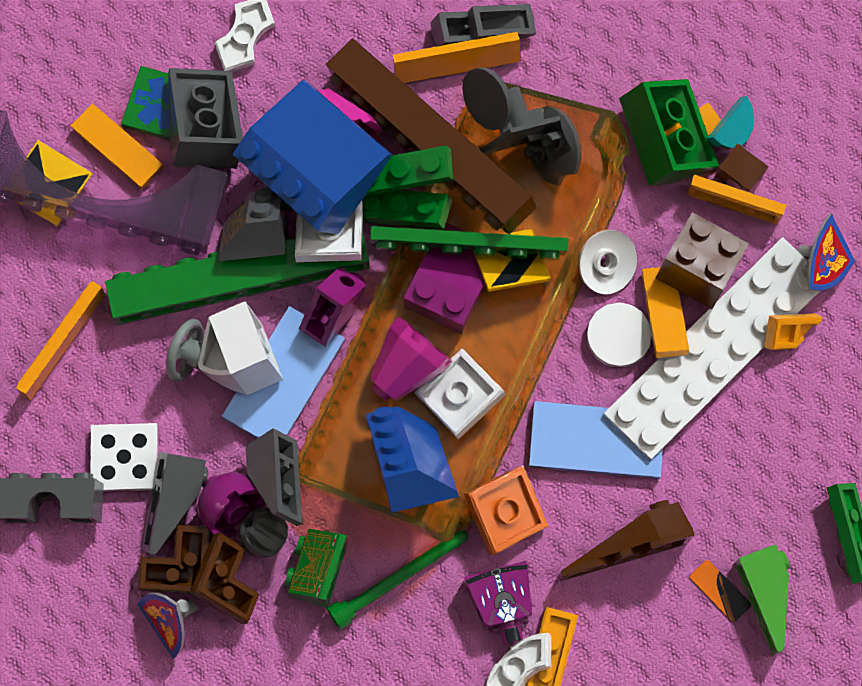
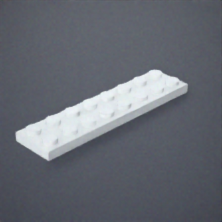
(718, 350)

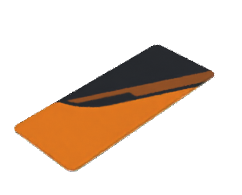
(720, 590)

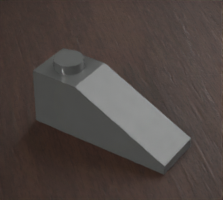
(275, 473)
(174, 490)

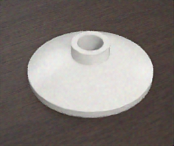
(618, 265)

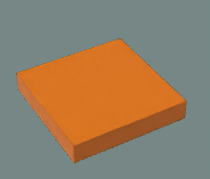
(506, 510)

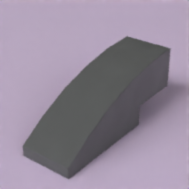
(482, 23)

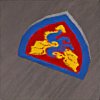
(827, 258)
(167, 619)

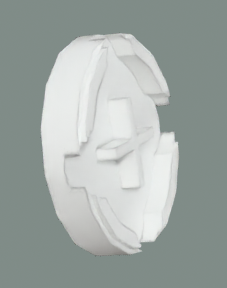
(619, 335)

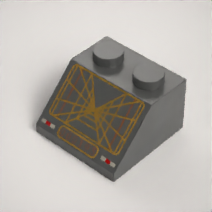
(255, 227)

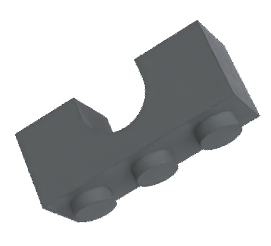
(78, 496)

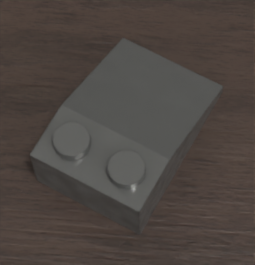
(203, 118)

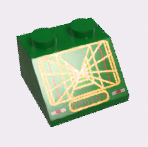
(317, 566)

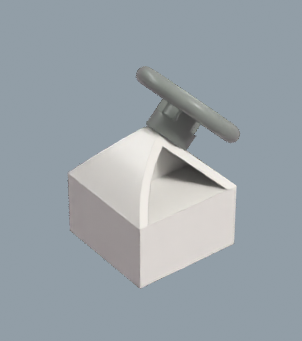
(230, 352)

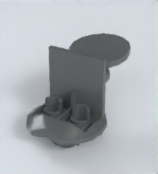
(546, 131)

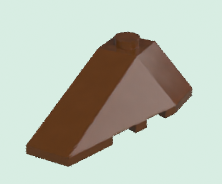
(650, 533)

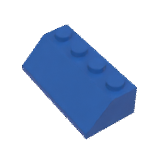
(409, 459)

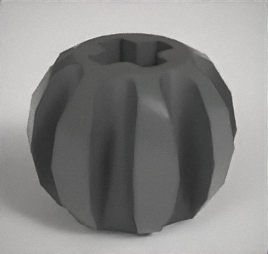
(263, 533)

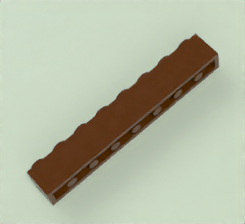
(421, 128)

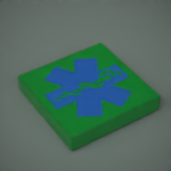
(149, 104)

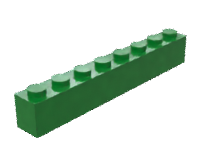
(213, 281)

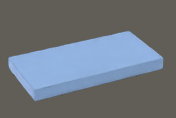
(302, 366)
(586, 442)

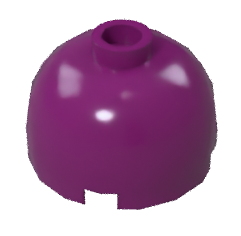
(227, 502)

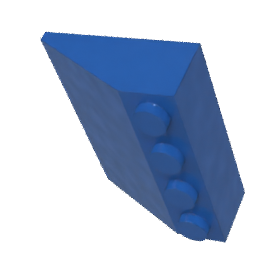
(313, 157)

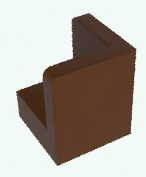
(741, 168)

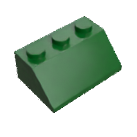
(653, 110)

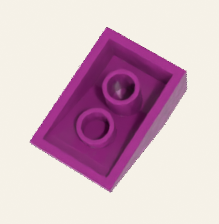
(446, 287)

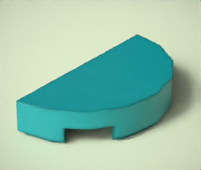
(735, 125)

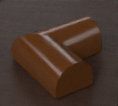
(179, 572)
(216, 580)

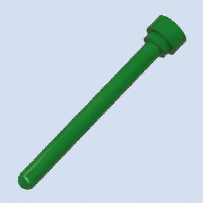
(344, 612)

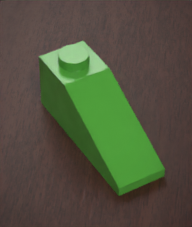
(766, 584)

